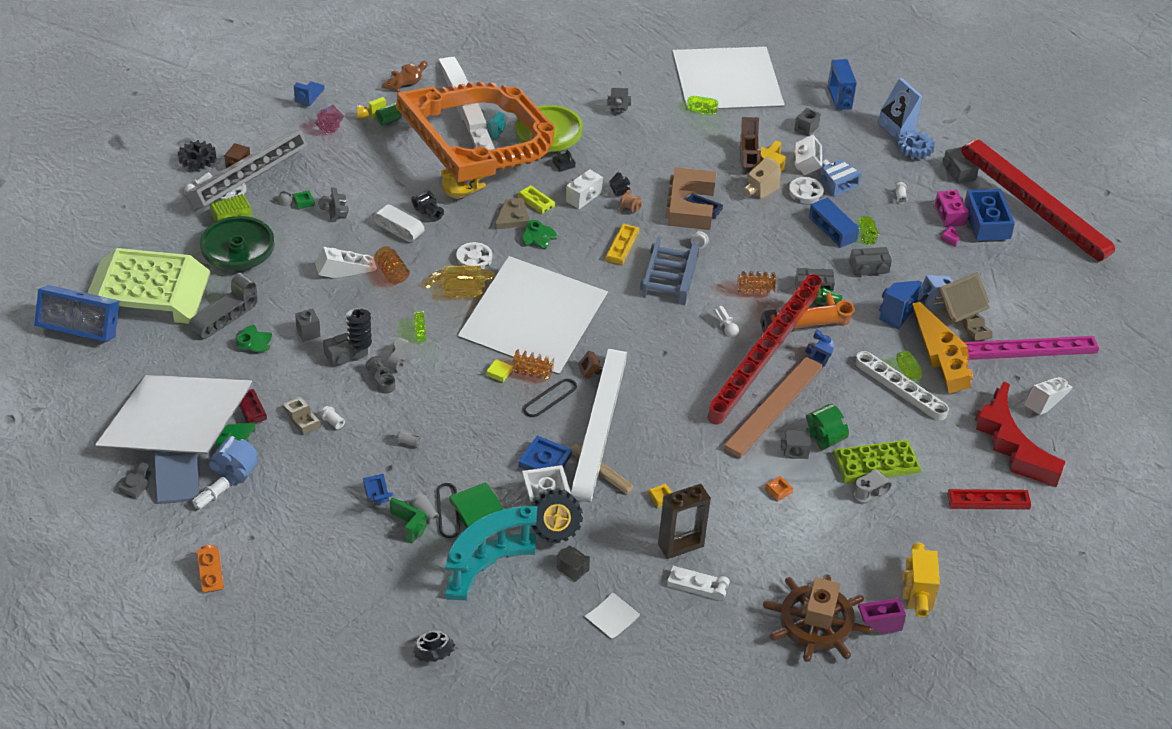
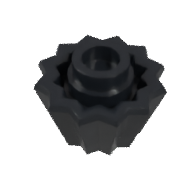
(619, 184)

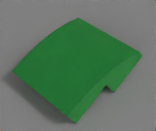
(475, 503)

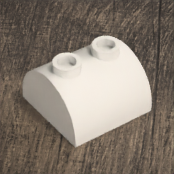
(544, 478)

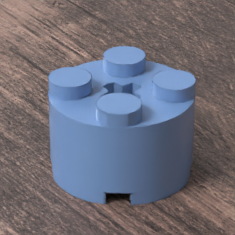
(234, 460)

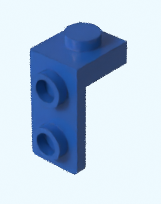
(307, 93)
(376, 489)

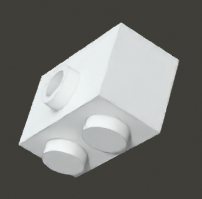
(808, 155)
(584, 189)

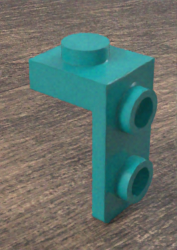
(496, 125)

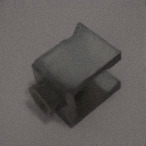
(572, 563)

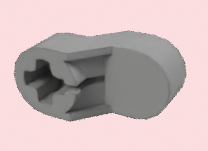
(398, 358)

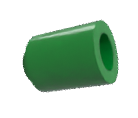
(388, 114)

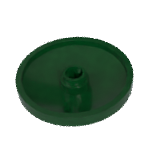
(237, 243)

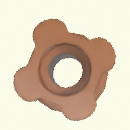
(630, 202)

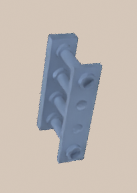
(683, 279)

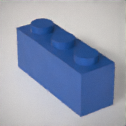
(834, 222)

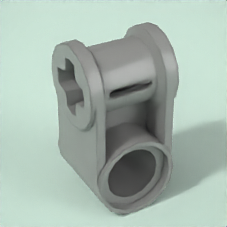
(871, 487)

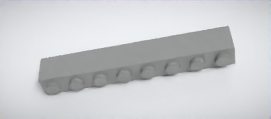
(246, 169)

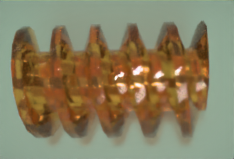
(391, 265)
(756, 282)
(532, 365)

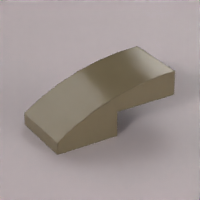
(976, 327)
(301, 416)

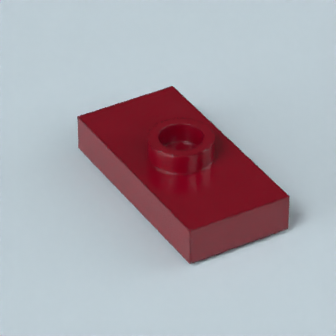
(252, 408)

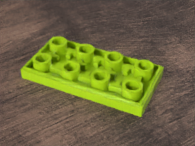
(889, 458)

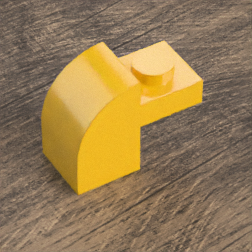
(773, 152)

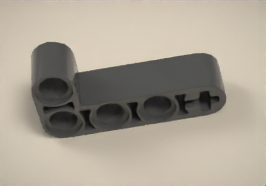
(227, 309)

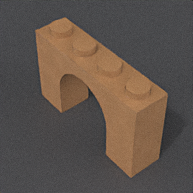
(686, 213)

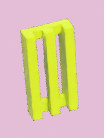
(534, 200)

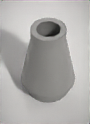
(422, 502)

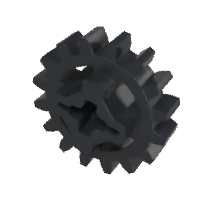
(197, 155)

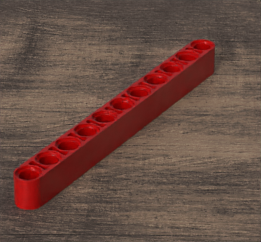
(1038, 200)
(764, 349)

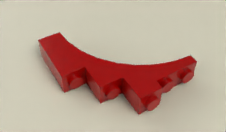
(1026, 457)

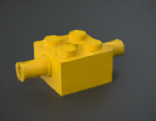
(921, 580)

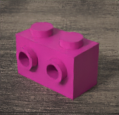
(951, 208)

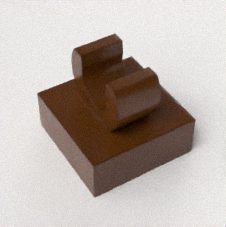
(589, 364)

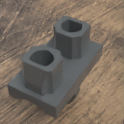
(334, 204)

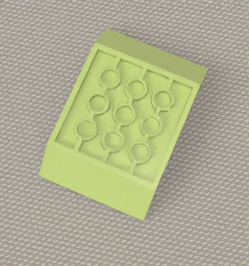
(152, 281)

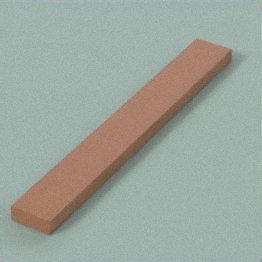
(772, 407)

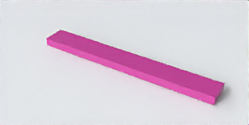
(1032, 347)

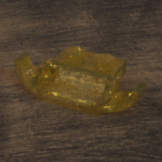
(461, 280)

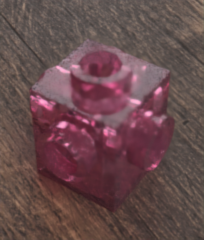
(329, 119)

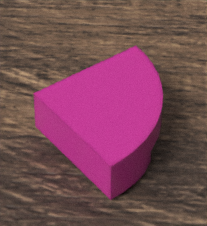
(950, 236)

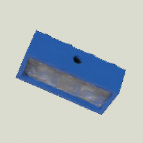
(76, 313)

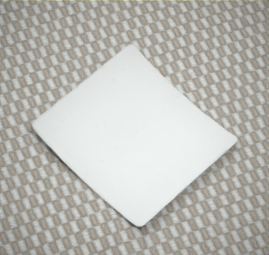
(613, 615)

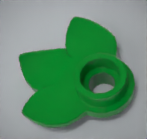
(538, 235)
(253, 340)

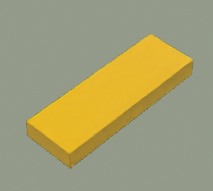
(622, 244)

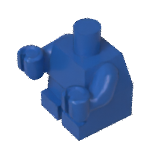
(822, 350)

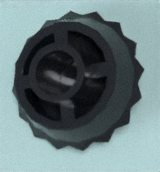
(433, 646)

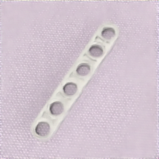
(898, 387)

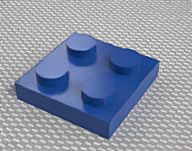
(544, 454)

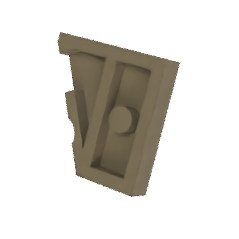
(513, 214)

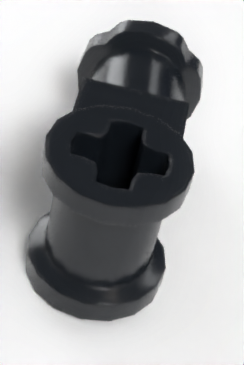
(427, 204)

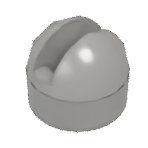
(285, 198)

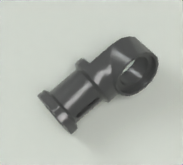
(385, 374)

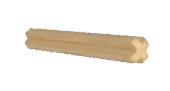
(607, 473)

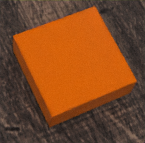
(779, 488)

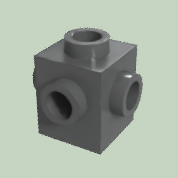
(622, 94)

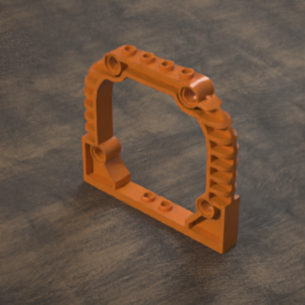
(480, 162)

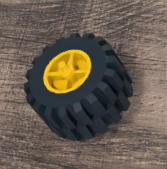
(557, 515)

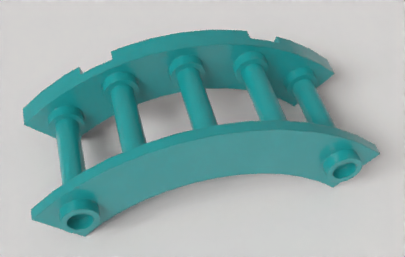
(472, 553)

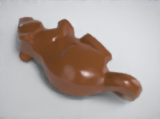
(408, 75)

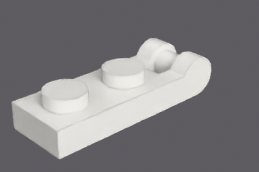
(698, 583)

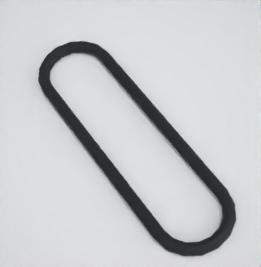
(552, 404)
(439, 511)

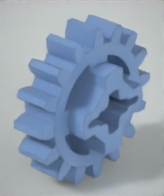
(916, 144)

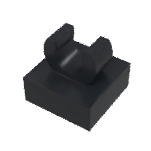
(564, 161)

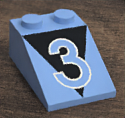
(900, 110)

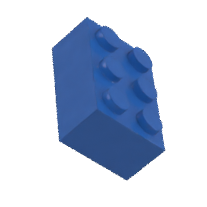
(989, 214)

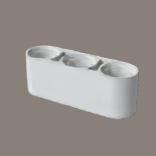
(399, 223)

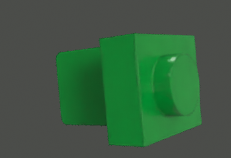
(415, 517)

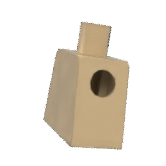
(763, 179)

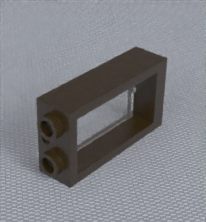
(684, 521)

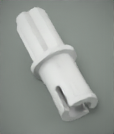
(210, 493)

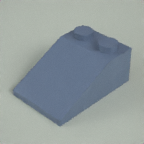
(176, 476)

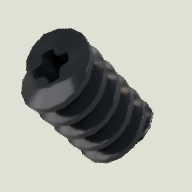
(359, 328)

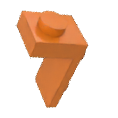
(210, 568)

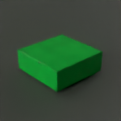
(303, 200)

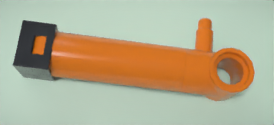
(816, 316)

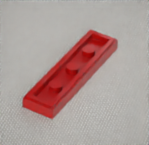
(989, 499)

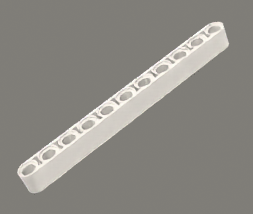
(599, 426)

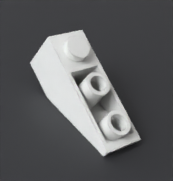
(341, 263)
(1047, 395)

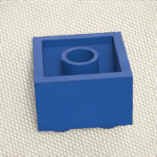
(898, 302)

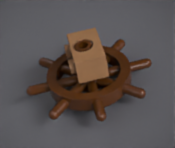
(817, 615)

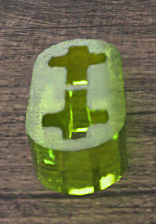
(702, 104)
(868, 233)
(419, 326)
(909, 365)

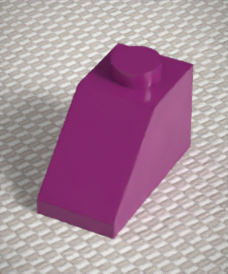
(883, 615)

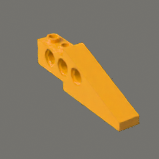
(944, 349)

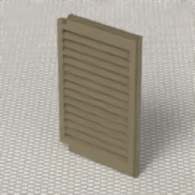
(964, 297)

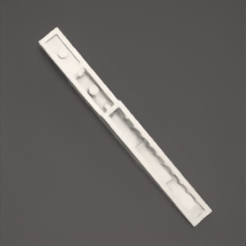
(471, 112)

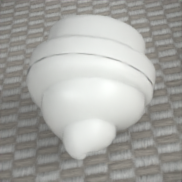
(700, 238)

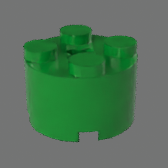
(827, 426)

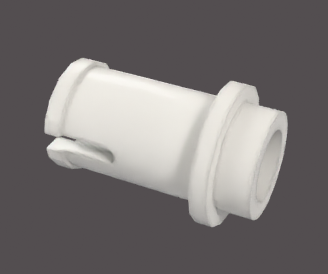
(900, 190)
(329, 414)

